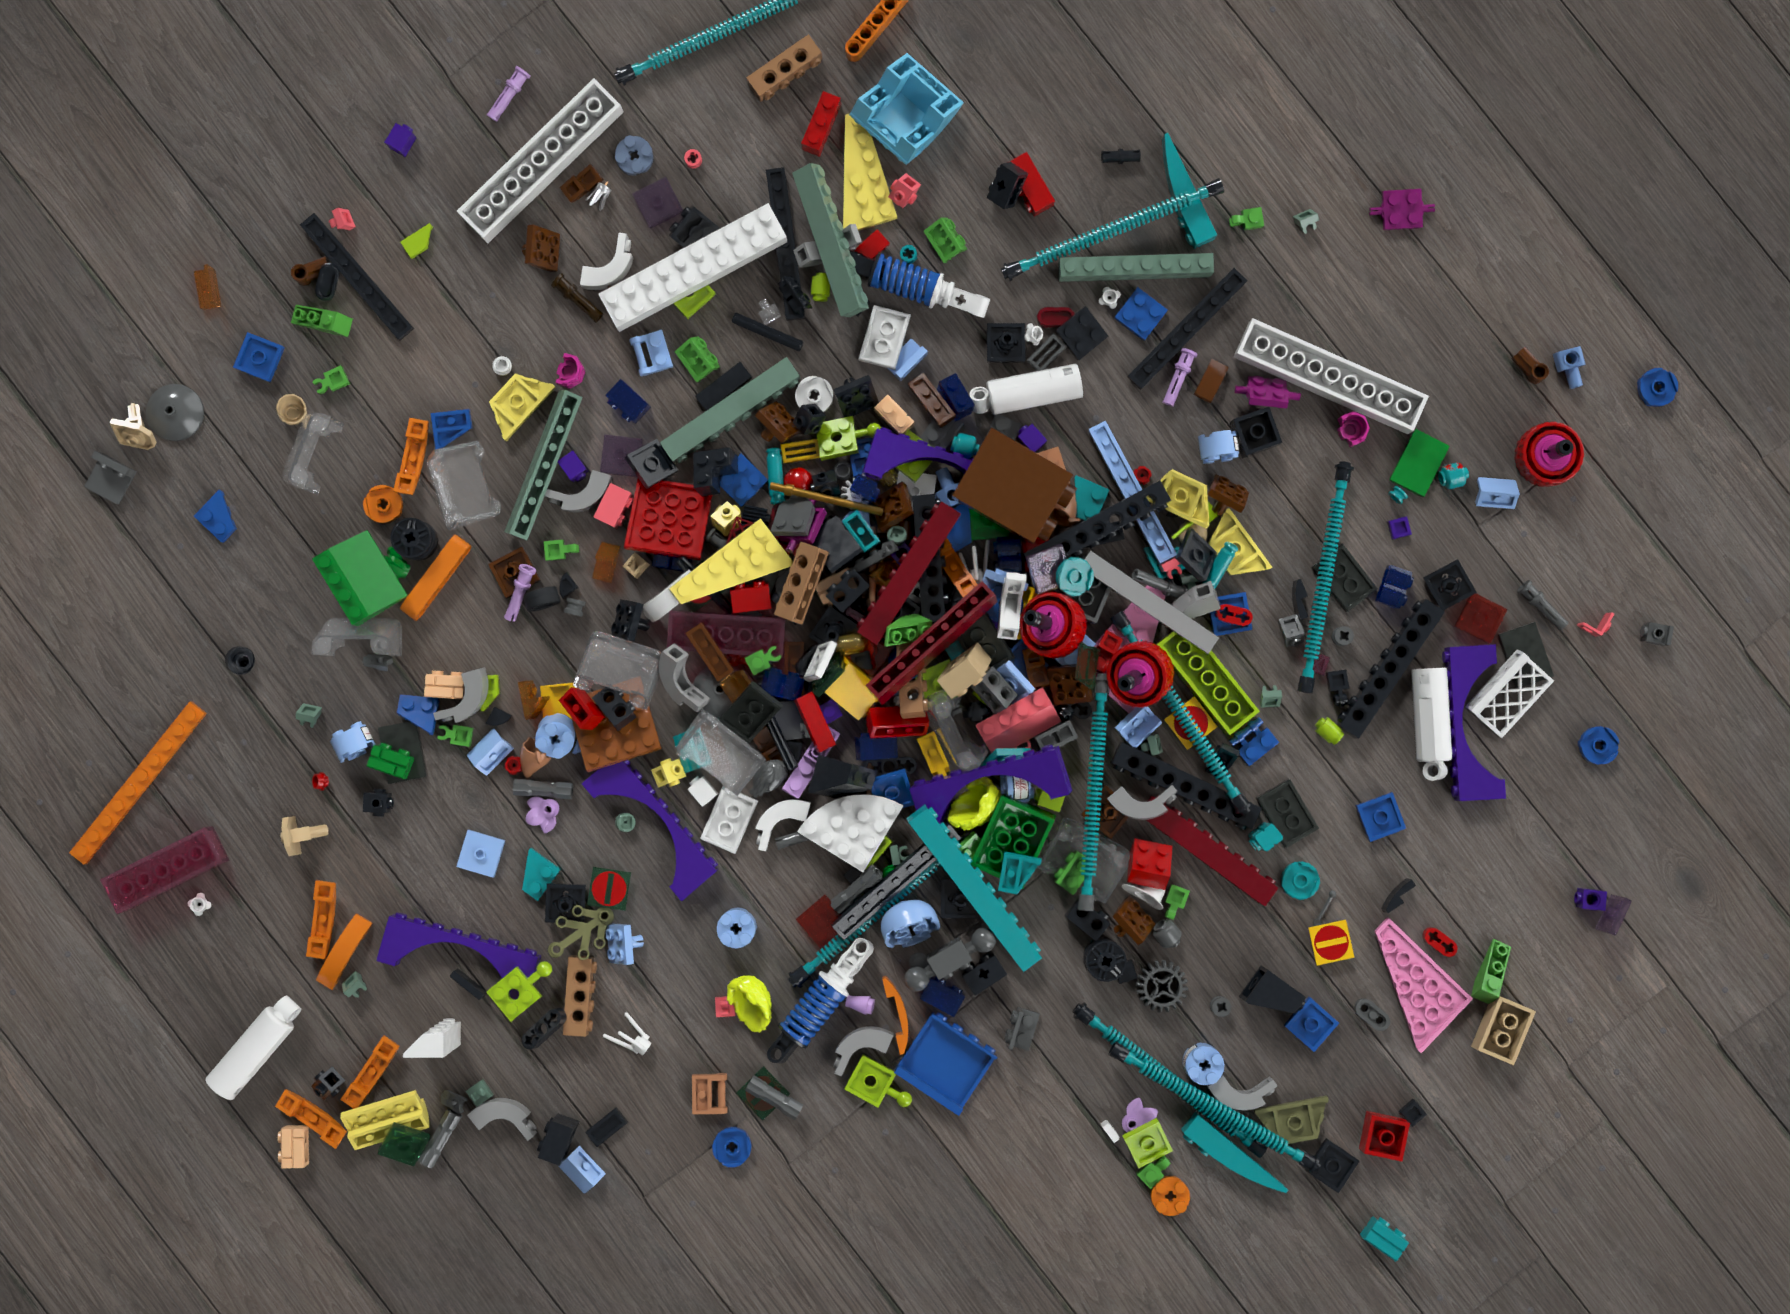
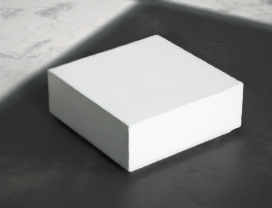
(1110, 1131)

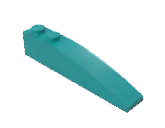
(1193, 218)
(1226, 1152)

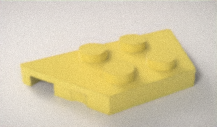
(517, 402)
(1187, 498)
(1249, 556)

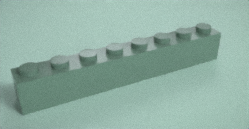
(830, 240)
(1136, 267)
(731, 410)
(543, 464)

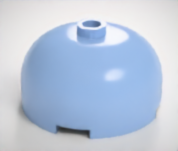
(908, 913)

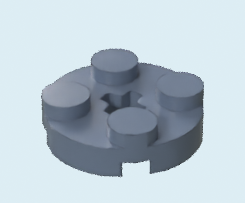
(643, 150)

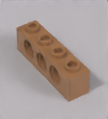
(804, 47)
(803, 592)
(908, 707)
(573, 1026)

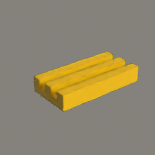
(800, 451)

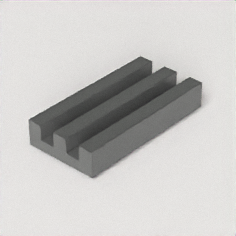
(1057, 353)

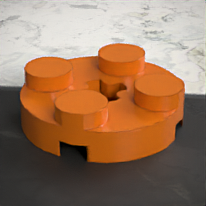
(373, 499)
(1177, 1204)

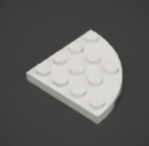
(852, 827)

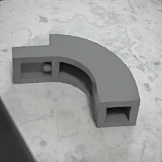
(808, 254)
(586, 498)
(675, 680)
(475, 695)
(1141, 810)
(862, 1037)
(1242, 1099)
(504, 1109)

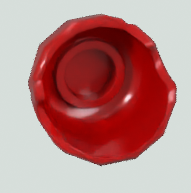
(799, 478)

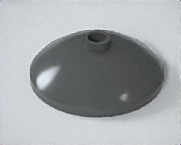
(186, 413)
(708, 684)

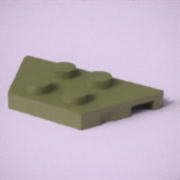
(1294, 1120)

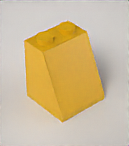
(851, 691)

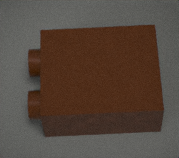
(1014, 487)

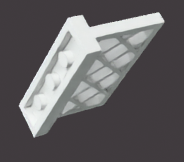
(1500, 681)

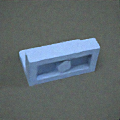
(909, 358)
(1497, 493)
(489, 752)
(582, 1169)

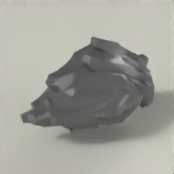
(768, 777)

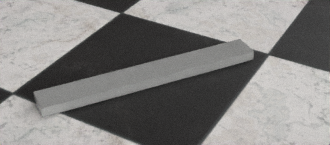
(1151, 603)

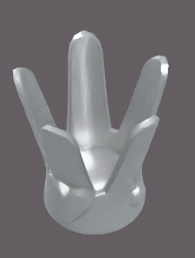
(601, 189)

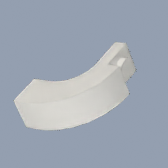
(612, 273)
(661, 603)
(1011, 605)
(785, 809)

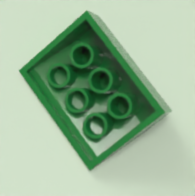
(360, 578)
(1012, 829)

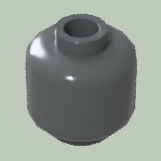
(1167, 933)

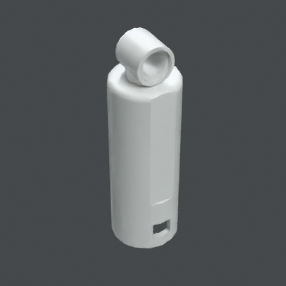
(1028, 390)
(1432, 720)
(253, 1048)

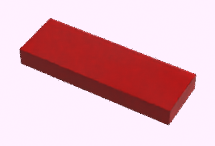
(815, 722)

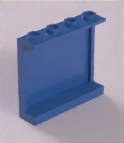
(945, 1062)

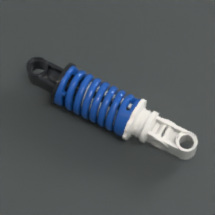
(916, 285)
(820, 1003)

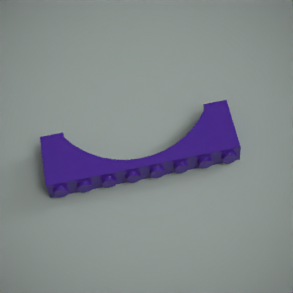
(892, 450)
(1041, 768)
(1469, 777)
(691, 862)
(406, 935)

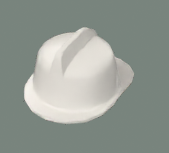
(1150, 895)

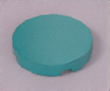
(1074, 576)
(1300, 880)

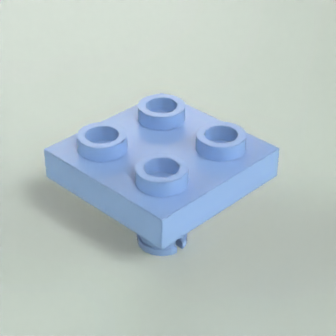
(621, 943)

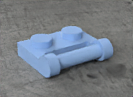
(657, 350)

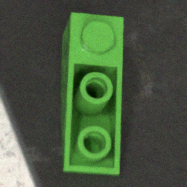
(322, 320)
(906, 629)
(1491, 973)

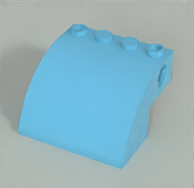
(906, 108)

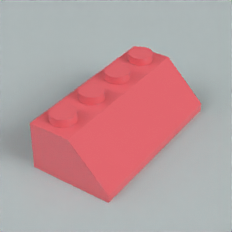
(1019, 721)

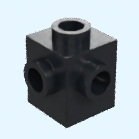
(809, 419)
(826, 483)
(378, 802)
(327, 1083)

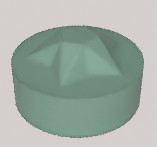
(897, 534)
(625, 822)

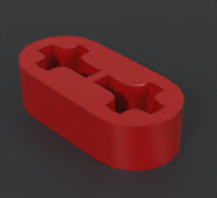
(1232, 619)
(1437, 944)

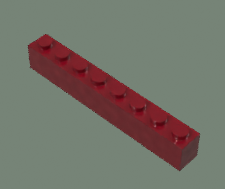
(909, 572)
(932, 643)
(1215, 855)

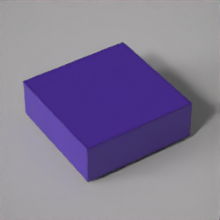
(1399, 528)

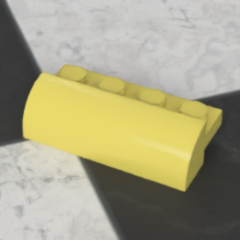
(371, 1122)

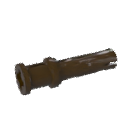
(570, 292)

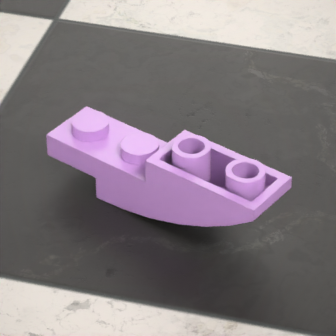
(803, 773)

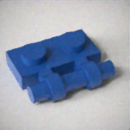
(1258, 745)

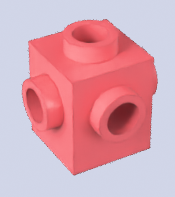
(904, 190)

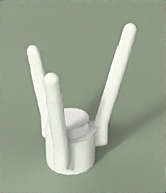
(977, 573)
(638, 1045)

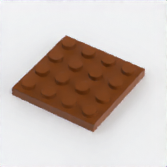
(609, 746)

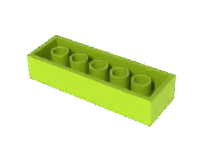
(1209, 683)

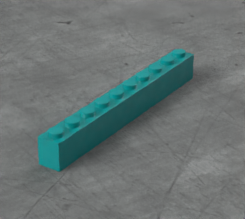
(974, 888)

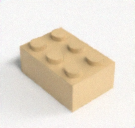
(965, 671)
(1503, 1029)

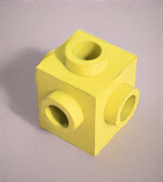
(724, 517)
(668, 773)

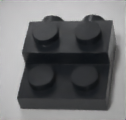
(691, 227)

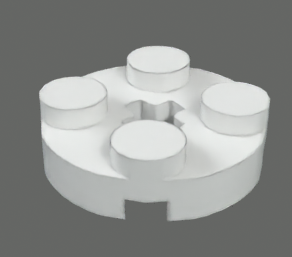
(817, 385)

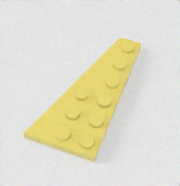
(864, 181)
(742, 559)

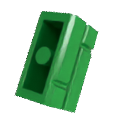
(390, 761)

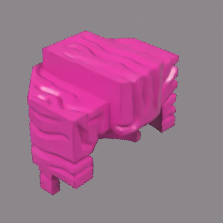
(570, 372)
(1353, 428)

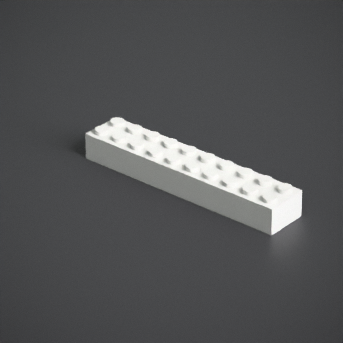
(540, 160)
(693, 267)
(1331, 376)

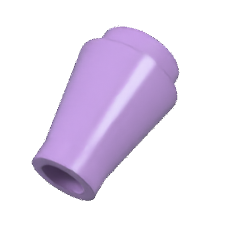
(862, 1004)

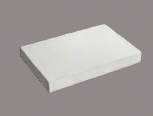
(884, 337)
(729, 820)

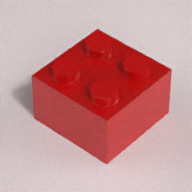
(1149, 864)
(1384, 1136)

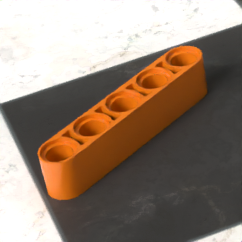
(871, 28)
(435, 577)

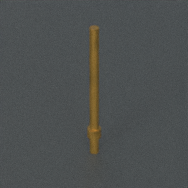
(790, 490)

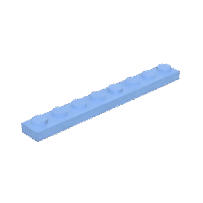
(1128, 486)

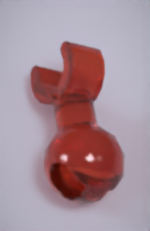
(736, 659)

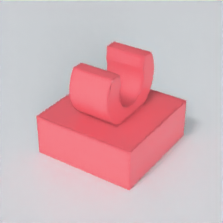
(342, 219)
(1169, 566)
(723, 1008)

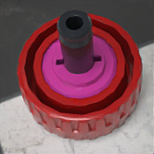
(1549, 454)
(1052, 625)
(1140, 674)

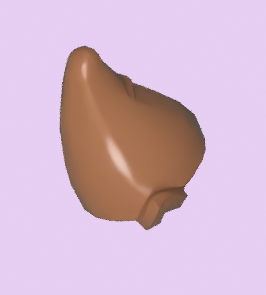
(1066, 516)
(532, 758)

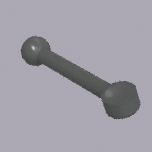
(1316, 922)

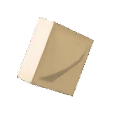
(636, 565)

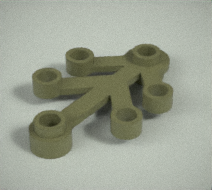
(583, 930)

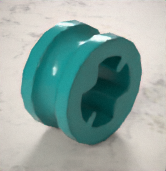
(911, 249)
(1397, 495)

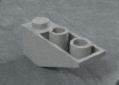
(1198, 601)

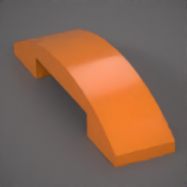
(413, 456)
(957, 571)
(323, 919)
(343, 951)
(891, 990)
(370, 1073)
(312, 1116)

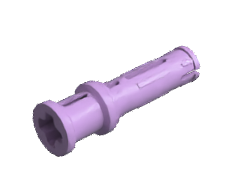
(512, 87)
(1183, 368)
(521, 584)

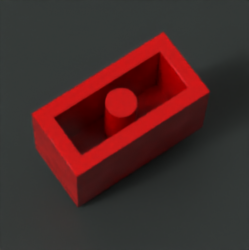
(750, 597)
(581, 708)

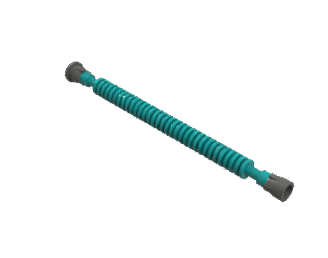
(1086, 898)

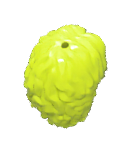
(975, 805)
(750, 1002)

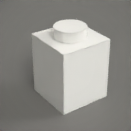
(702, 790)

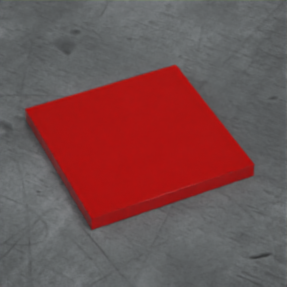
(668, 520)

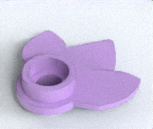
(540, 815)
(1137, 1113)

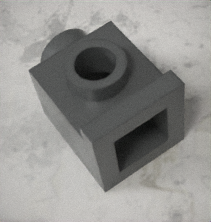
(1664, 634)

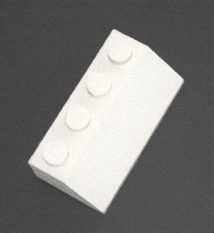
(437, 1041)

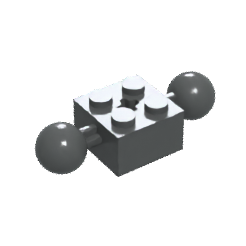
(949, 958)

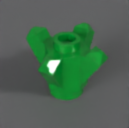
(397, 563)

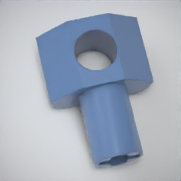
(1571, 370)
(947, 486)

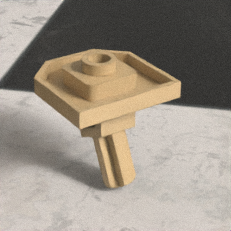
(132, 431)
(292, 835)

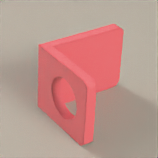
(1603, 626)

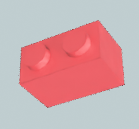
(613, 506)

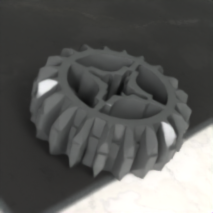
(1174, 997)

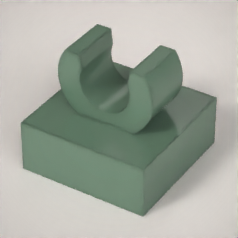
(1306, 218)
(1187, 579)
(1270, 698)
(308, 713)
(1153, 744)
(896, 854)
(352, 984)
(479, 1092)

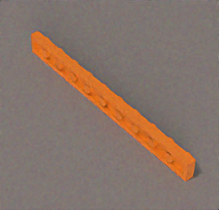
(137, 783)

